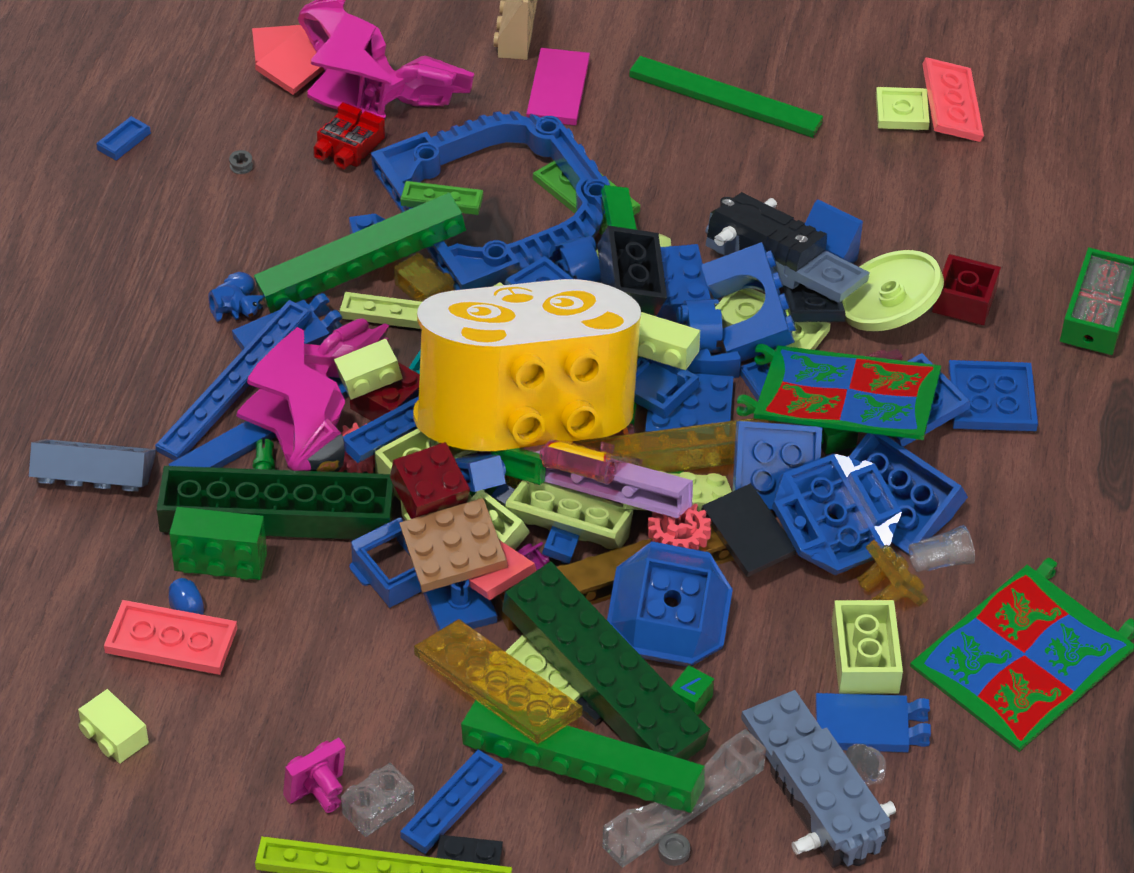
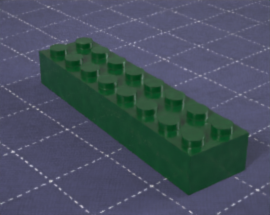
(290, 500)
(603, 665)

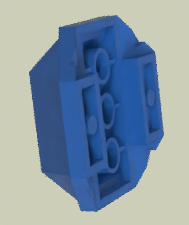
(849, 491)
(667, 633)

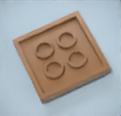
(453, 545)

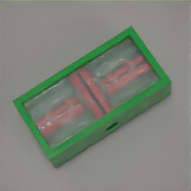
(1099, 301)

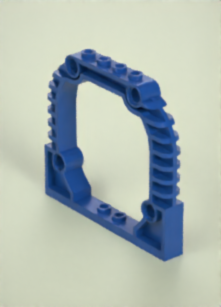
(496, 261)

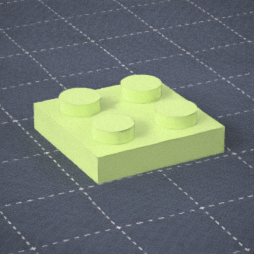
(902, 108)

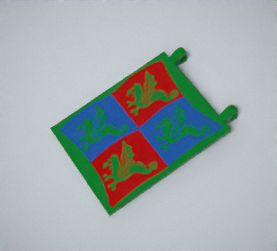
(844, 392)
(1024, 655)

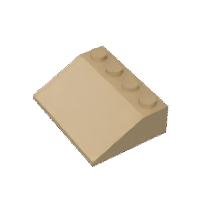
(515, 28)

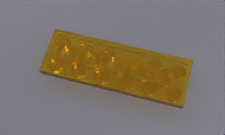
(498, 681)

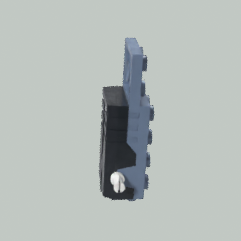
(796, 247)
(819, 782)

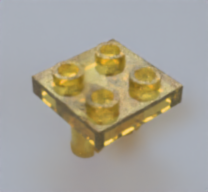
(896, 569)

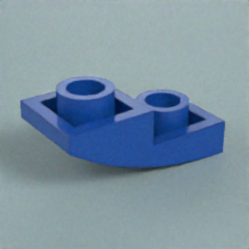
(723, 364)

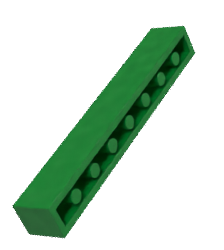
(360, 252)
(591, 759)

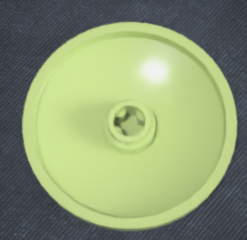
(897, 291)

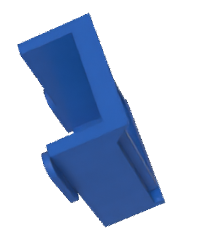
(369, 573)

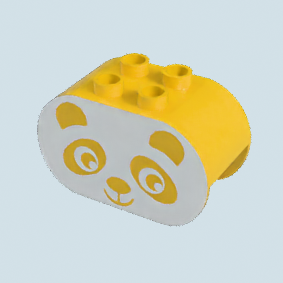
(527, 364)

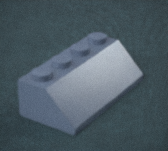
(91, 463)

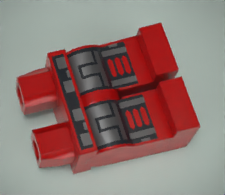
(349, 136)

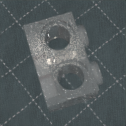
(380, 803)

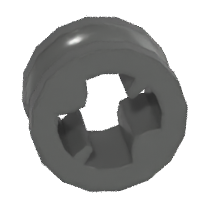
(236, 157)

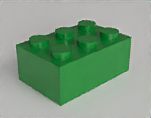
(218, 543)

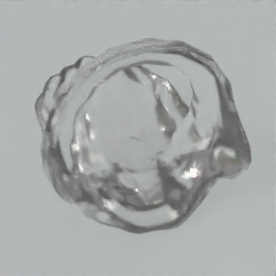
(867, 764)

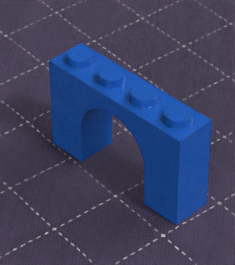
(753, 270)

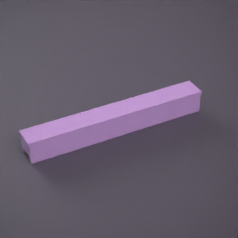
(631, 486)

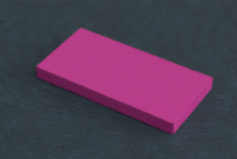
(559, 84)

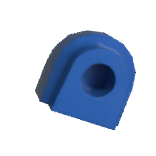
(185, 596)

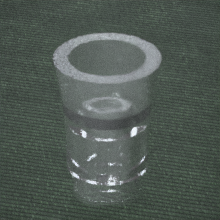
(943, 550)

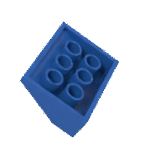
(921, 491)

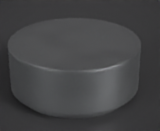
(674, 849)

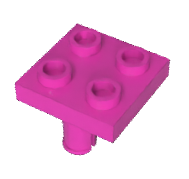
(317, 775)

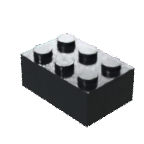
(634, 265)

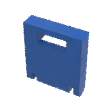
(658, 381)

